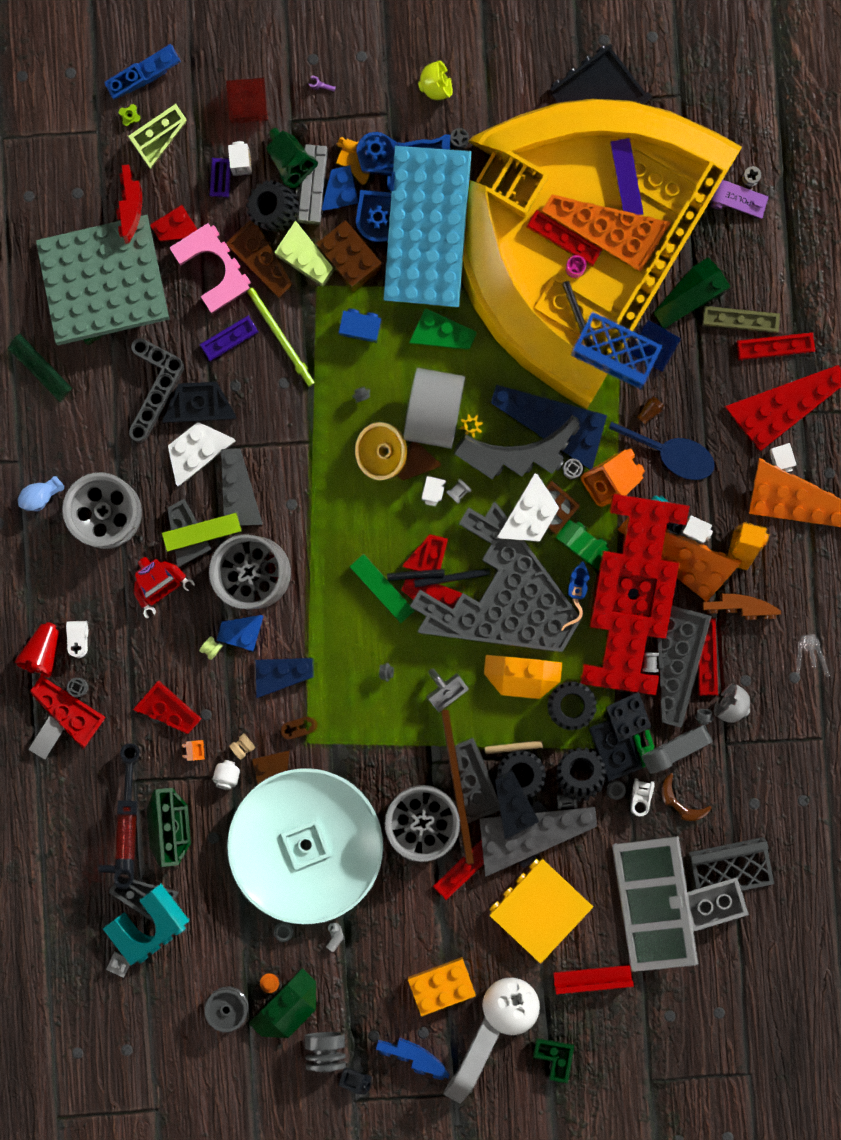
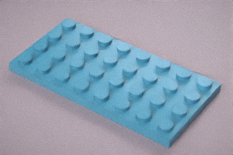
(427, 226)

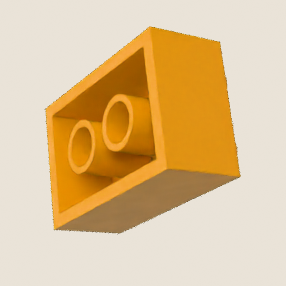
(441, 986)

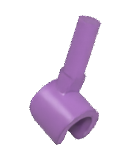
(320, 84)

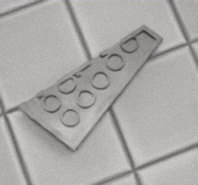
(551, 830)

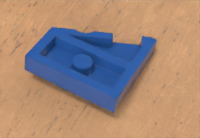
(340, 189)

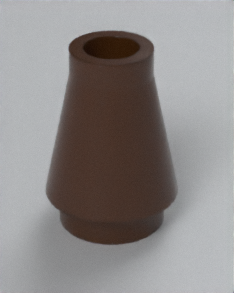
(651, 409)

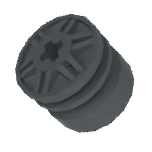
(325, 1051)

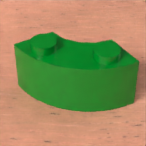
(582, 543)

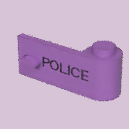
(739, 199)

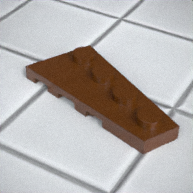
(258, 256)

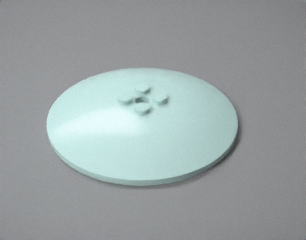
(298, 882)

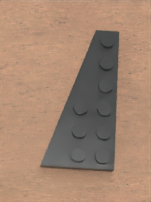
(680, 661)

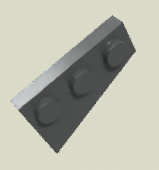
(181, 516)

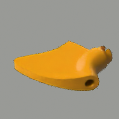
(348, 156)

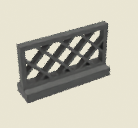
(733, 851)

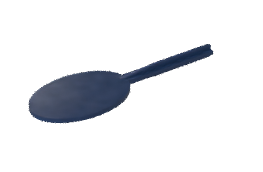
(679, 455)

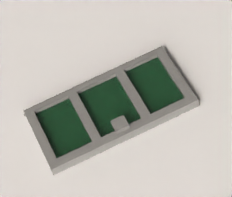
(655, 904)

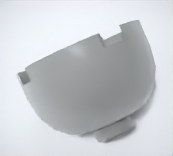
(733, 705)

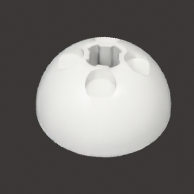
(505, 1013)

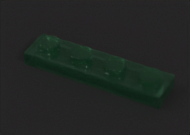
(39, 367)

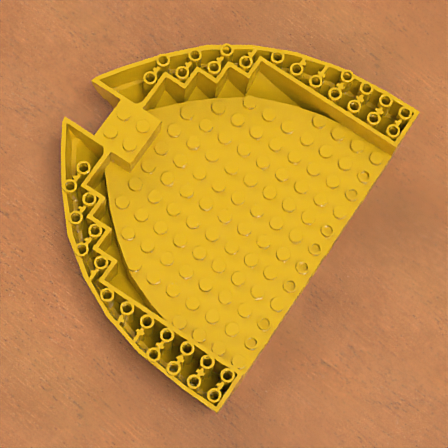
(567, 152)

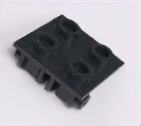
(627, 716)

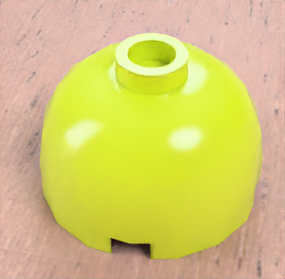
(434, 81)

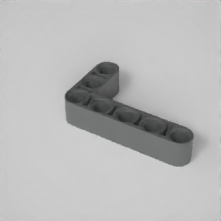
(156, 389)

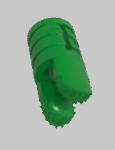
(642, 750)

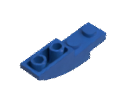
(143, 72)
(422, 1059)

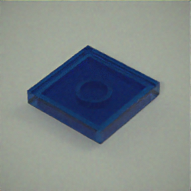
(661, 336)

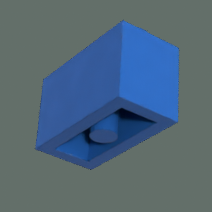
(360, 325)

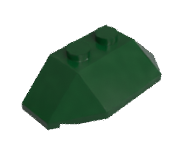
(168, 827)
(287, 1008)

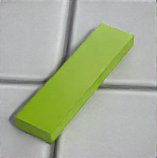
(201, 532)

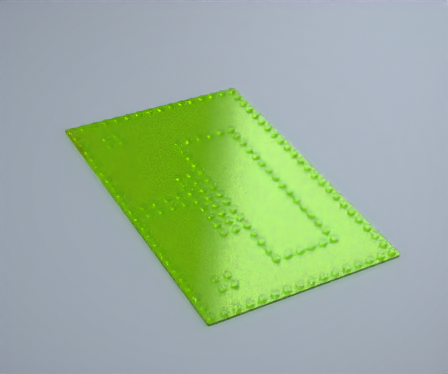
(389, 521)

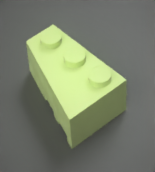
(157, 134)
(303, 255)

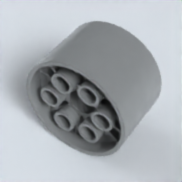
(434, 408)
(221, 576)
(429, 852)

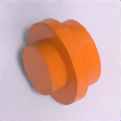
(269, 983)

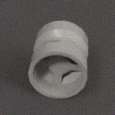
(571, 471)

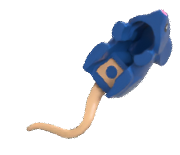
(578, 588)

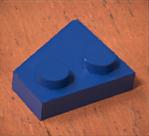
(241, 632)

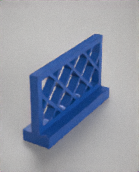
(612, 366)

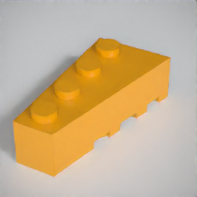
(747, 543)

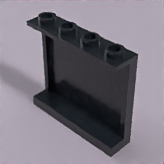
(600, 78)

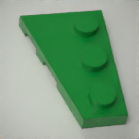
(442, 332)

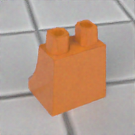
(612, 476)

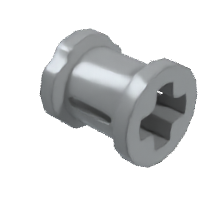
(754, 171)
(458, 491)
(650, 662)

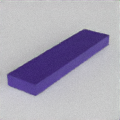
(626, 176)

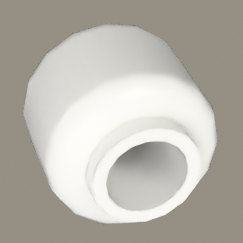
(226, 775)

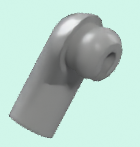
(336, 935)

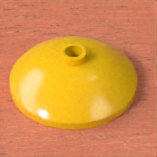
(372, 453)

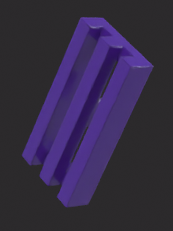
(228, 173)

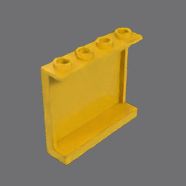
(540, 909)

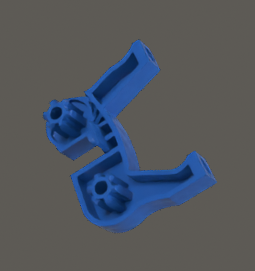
(377, 157)

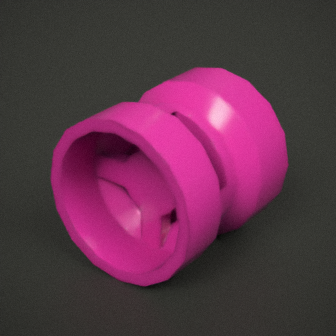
(576, 263)

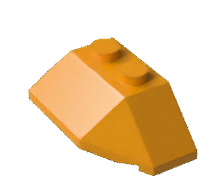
(522, 676)

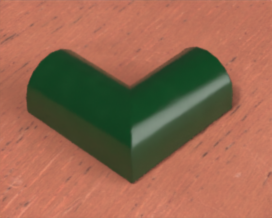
(560, 1055)

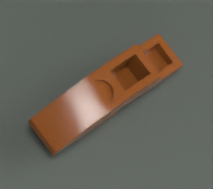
(749, 606)

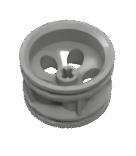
(78, 498)

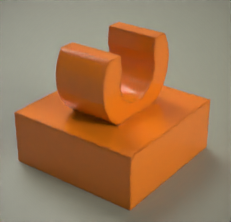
(194, 750)

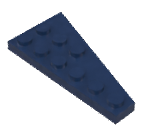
(546, 416)

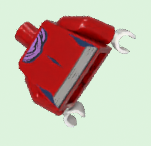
(156, 581)

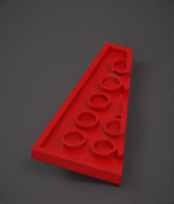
(776, 410)

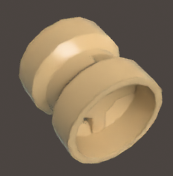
(246, 744)

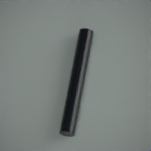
(416, 574)

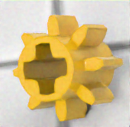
(469, 420)

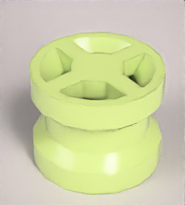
(210, 648)

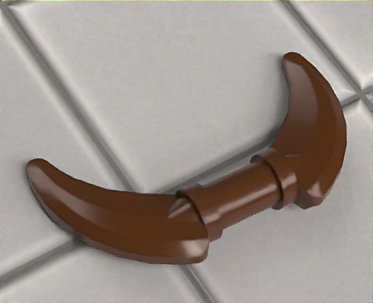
(686, 814)

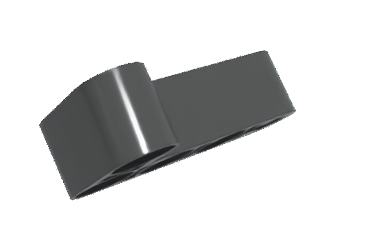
(677, 748)

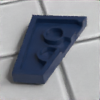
(281, 673)

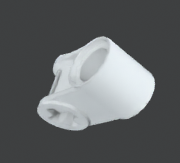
(77, 634)
(641, 795)

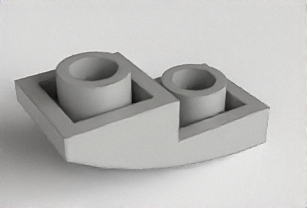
(46, 738)

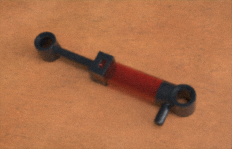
(125, 826)

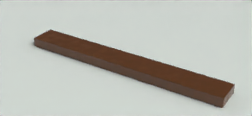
(457, 787)

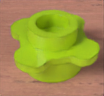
(130, 110)

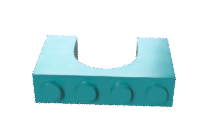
(168, 920)

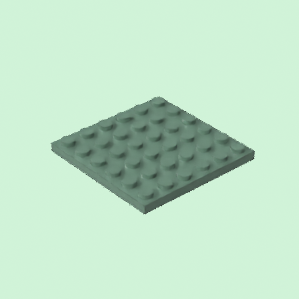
(100, 282)

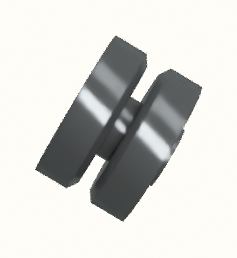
(229, 997)

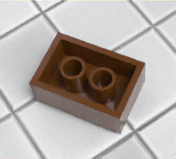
(349, 256)

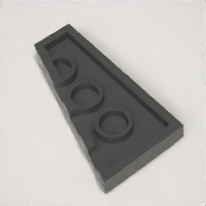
(237, 488)
(477, 786)

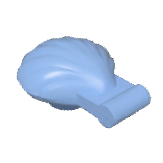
(37, 495)

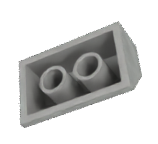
(716, 904)

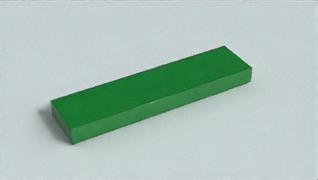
(382, 588)

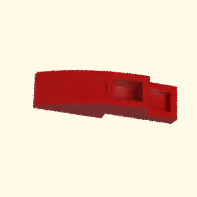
(131, 206)

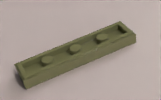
(740, 319)

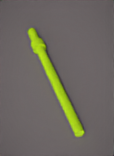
(300, 368)

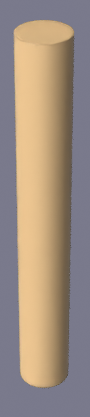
(514, 747)

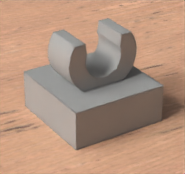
(118, 964)

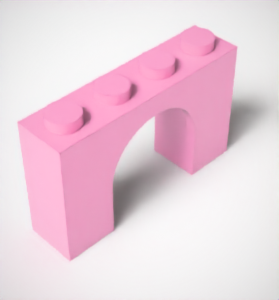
(206, 240)

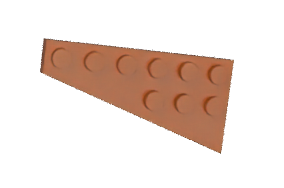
(618, 232)
(792, 498)

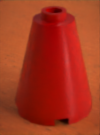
(39, 651)

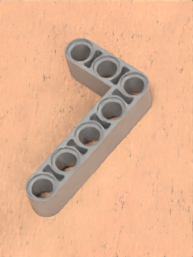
(473, 1063)

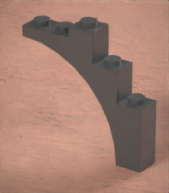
(520, 459)

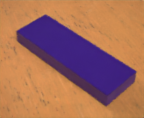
(229, 338)

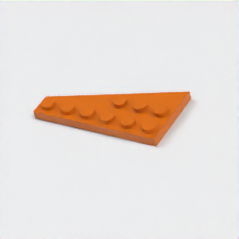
(698, 566)

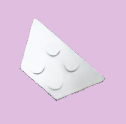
(195, 450)
(531, 514)

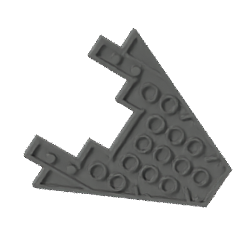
(519, 605)

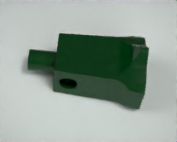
(290, 158)

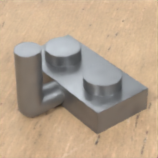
(446, 691)

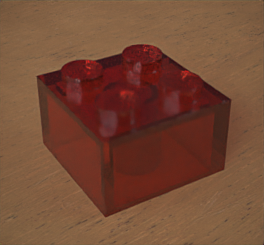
(247, 100)

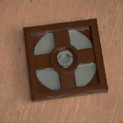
(566, 505)

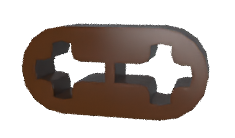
(299, 732)

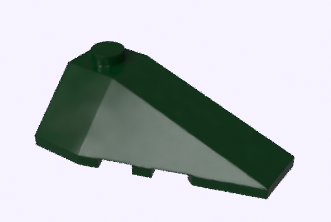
(695, 289)

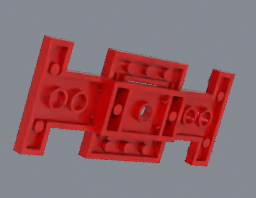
(629, 618)

